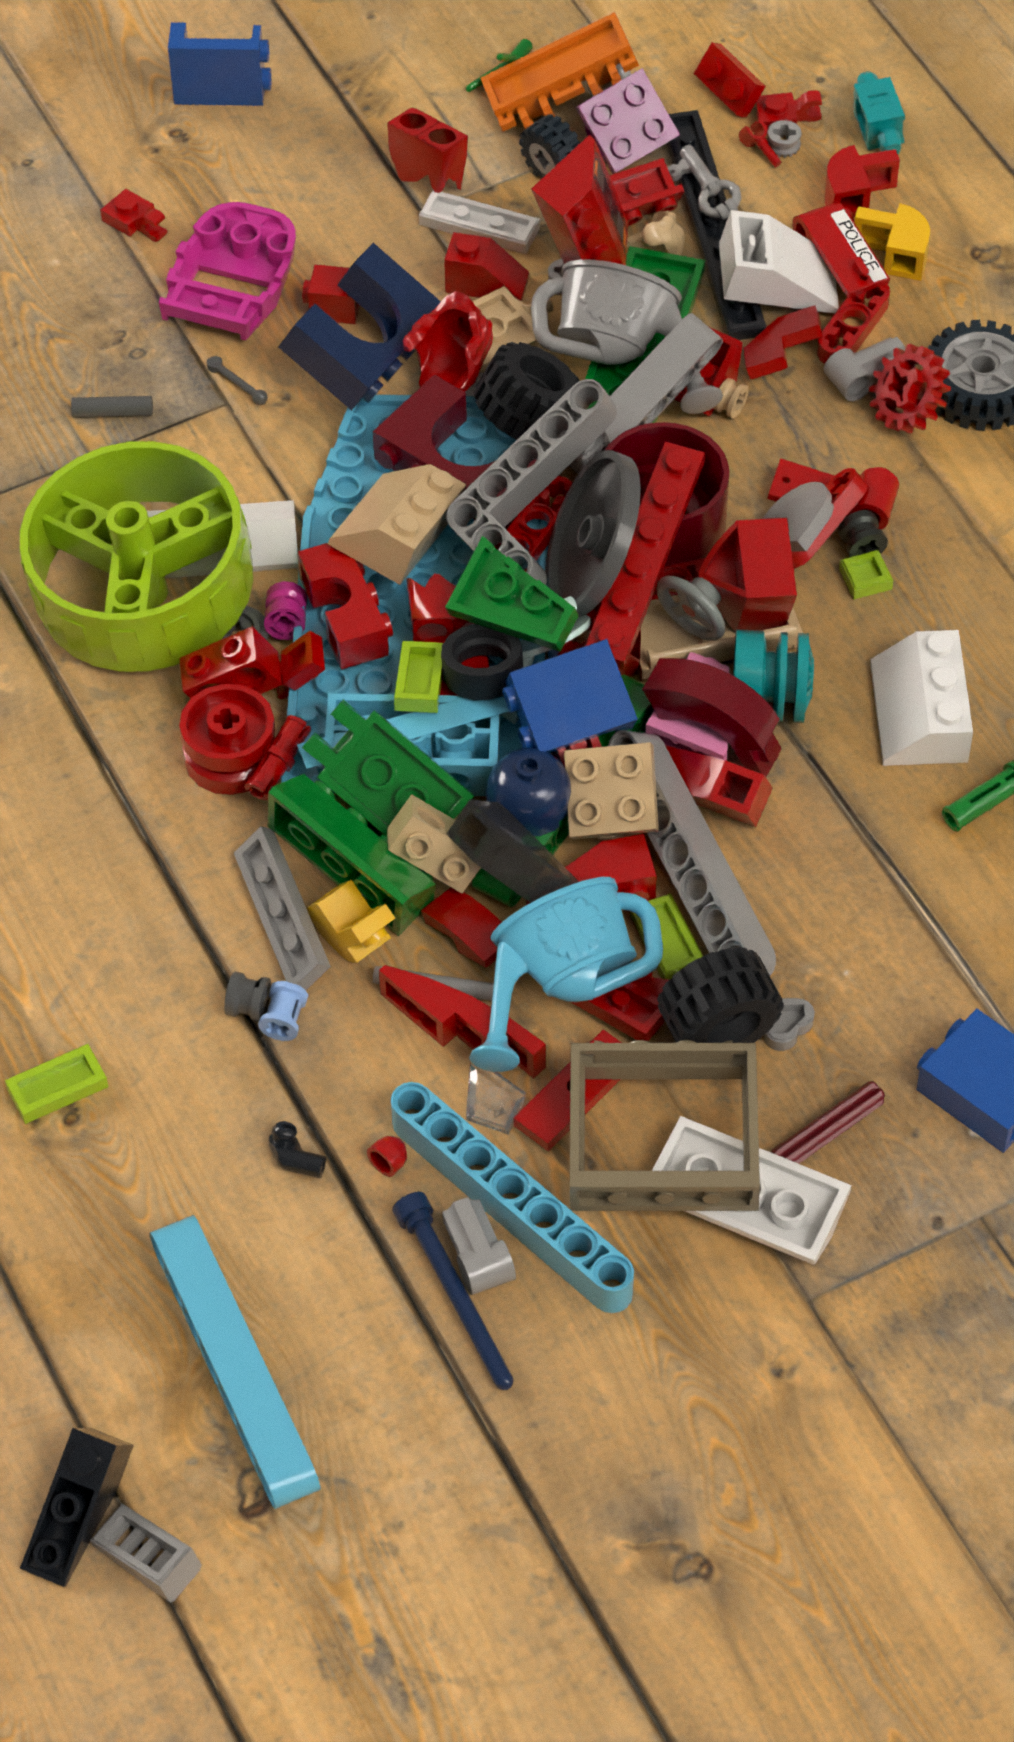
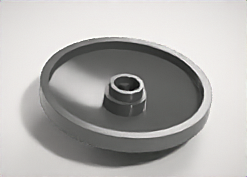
(594, 530)

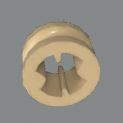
(733, 398)

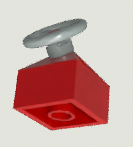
(742, 579)

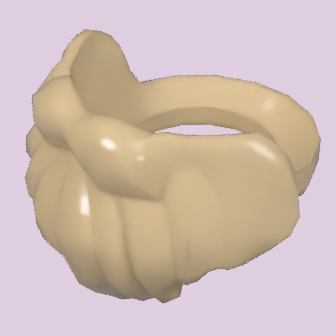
(660, 231)

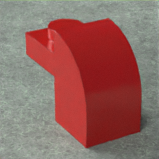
(854, 176)

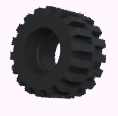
(521, 386)
(721, 999)

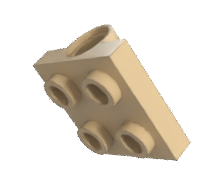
(612, 791)

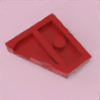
(630, 1007)

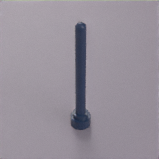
(415, 1215)

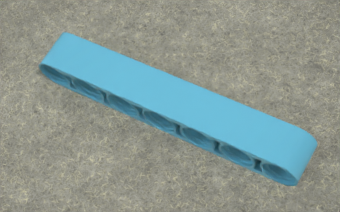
(517, 1214)
(235, 1362)

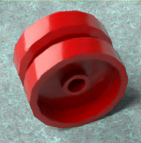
(225, 736)

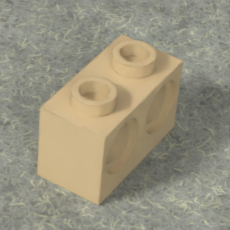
(421, 839)

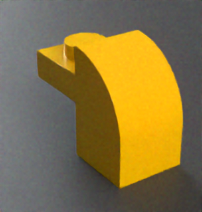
(901, 235)
(349, 921)

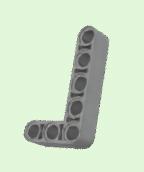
(656, 381)
(526, 483)

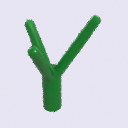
(522, 49)

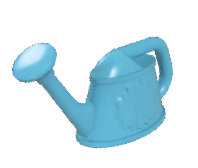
(573, 948)

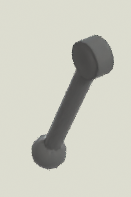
(215, 365)

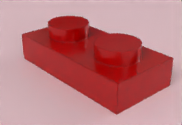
(729, 79)

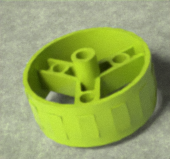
(98, 505)

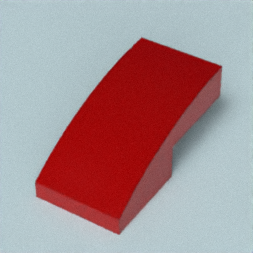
(466, 923)

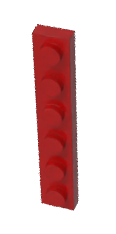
(653, 538)

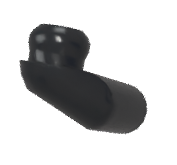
(290, 1154)

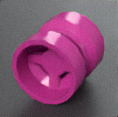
(284, 609)

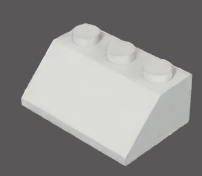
(922, 700)

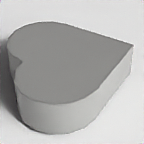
(795, 1020)

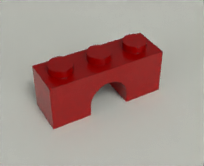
(357, 628)

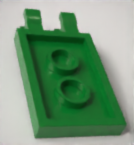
(380, 769)

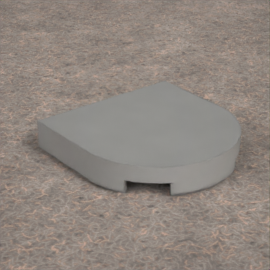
(806, 511)

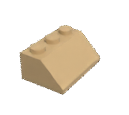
(398, 520)

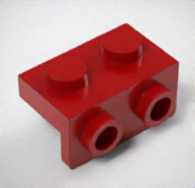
(646, 190)

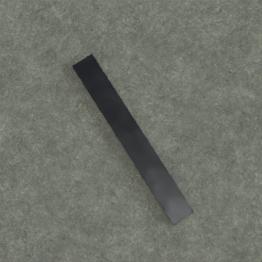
(738, 318)

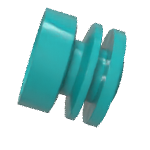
(776, 674)

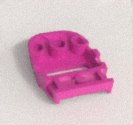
(235, 243)

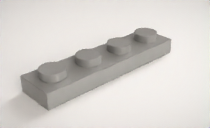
(281, 908)

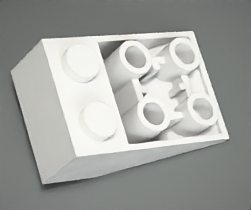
(773, 265)

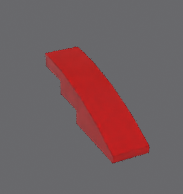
(452, 1013)

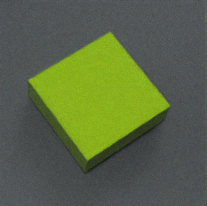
(866, 574)

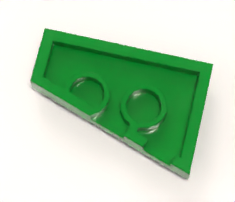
(509, 600)

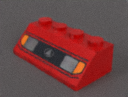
(583, 207)

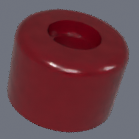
(708, 504)

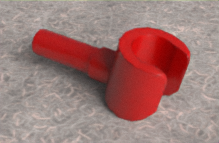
(749, 139)

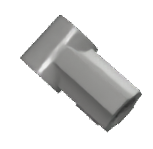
(854, 371)
(480, 1257)

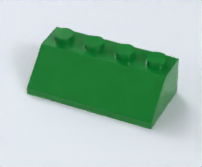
(346, 849)

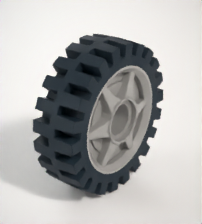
(979, 375)

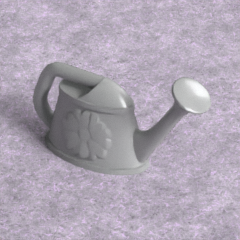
(612, 317)

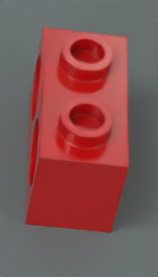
(237, 659)

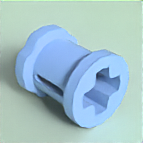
(283, 1011)

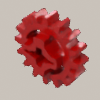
(909, 388)

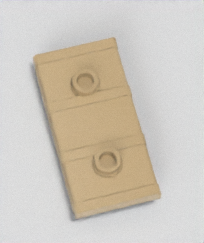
(666, 639)

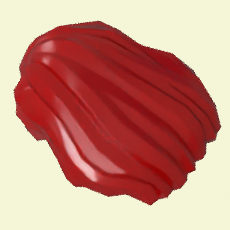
(451, 341)

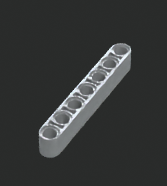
(698, 863)

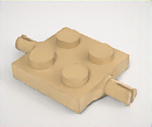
(509, 318)

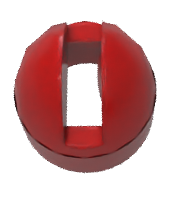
(388, 1155)

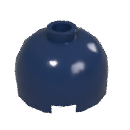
(531, 788)

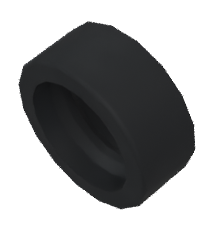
(478, 641)

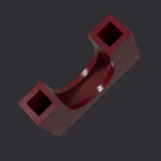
(421, 426)

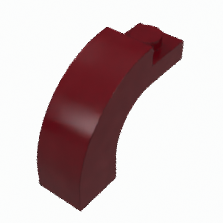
(720, 701)

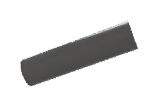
(112, 406)

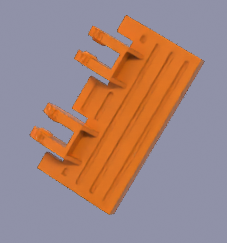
(558, 72)

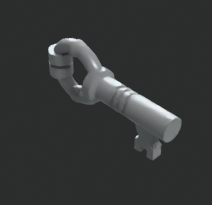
(709, 184)

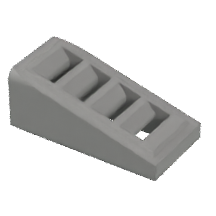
(170, 1571)

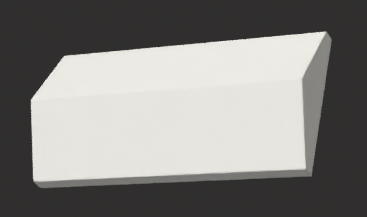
(271, 537)
(795, 1202)

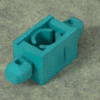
(878, 112)

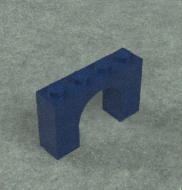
(344, 362)

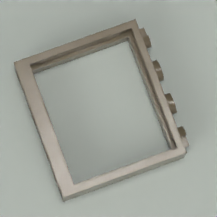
(664, 1188)

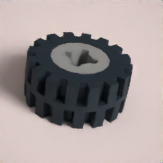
(547, 143)

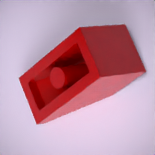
(481, 266)

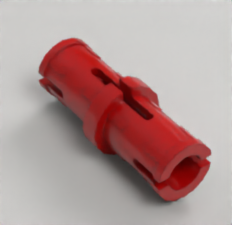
(278, 757)

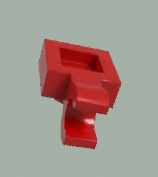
(784, 107)
(133, 213)
(301, 663)

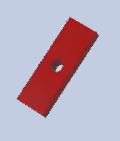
(548, 1113)

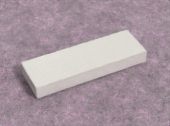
(470, 217)

